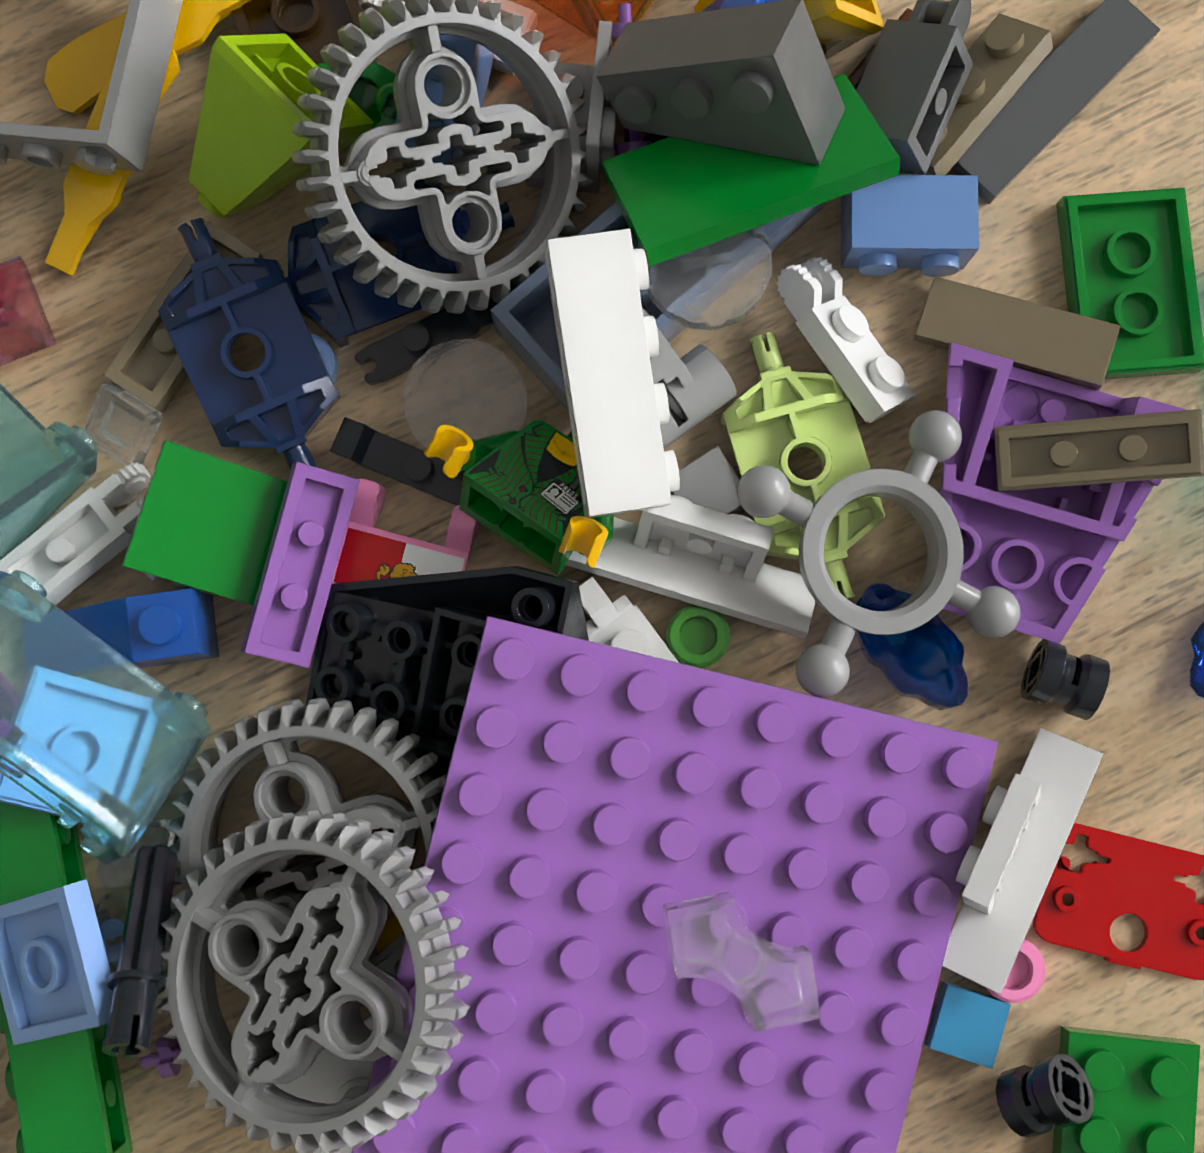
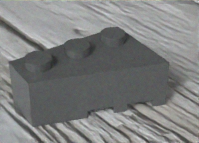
(728, 80)

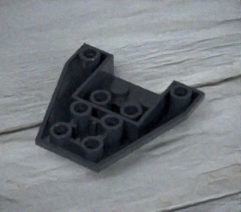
(416, 640)

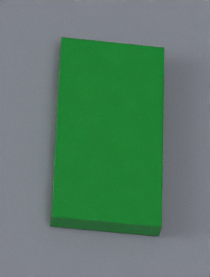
(698, 193)

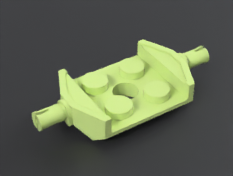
(810, 412)

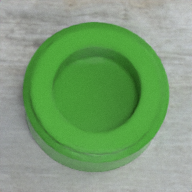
(697, 636)

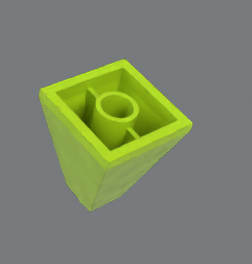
(249, 119)

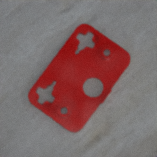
(1135, 882)

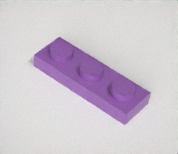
(300, 565)

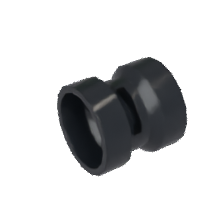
(1065, 679)
(1044, 1096)

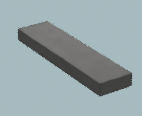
(1056, 94)

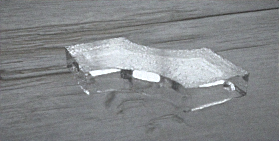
(715, 945)

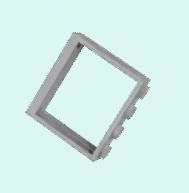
(128, 107)

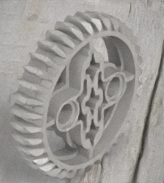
(549, 138)
(276, 736)
(311, 982)

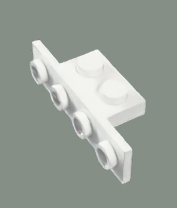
(706, 562)
(1017, 858)

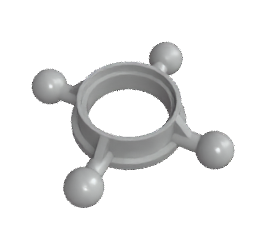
(990, 611)

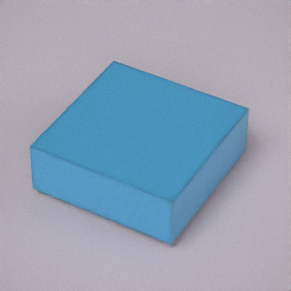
(967, 1024)

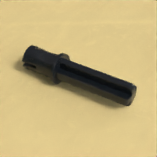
(140, 958)

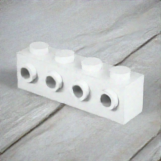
(609, 373)

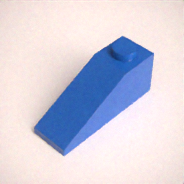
(155, 626)

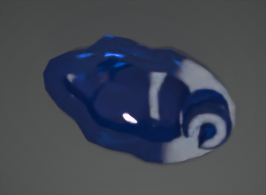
(916, 662)

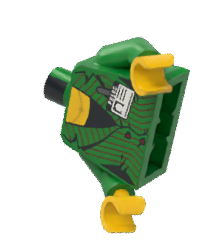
(525, 491)

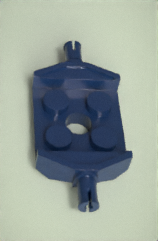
(328, 289)
(235, 299)

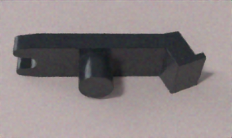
(403, 348)
(396, 460)

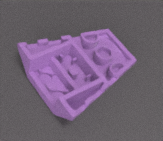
(1036, 541)

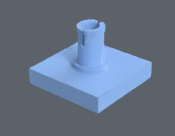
(55, 963)

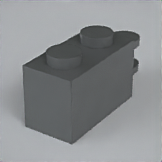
(917, 78)

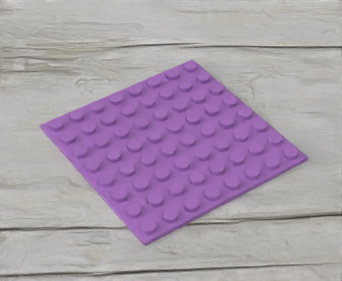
(638, 782)

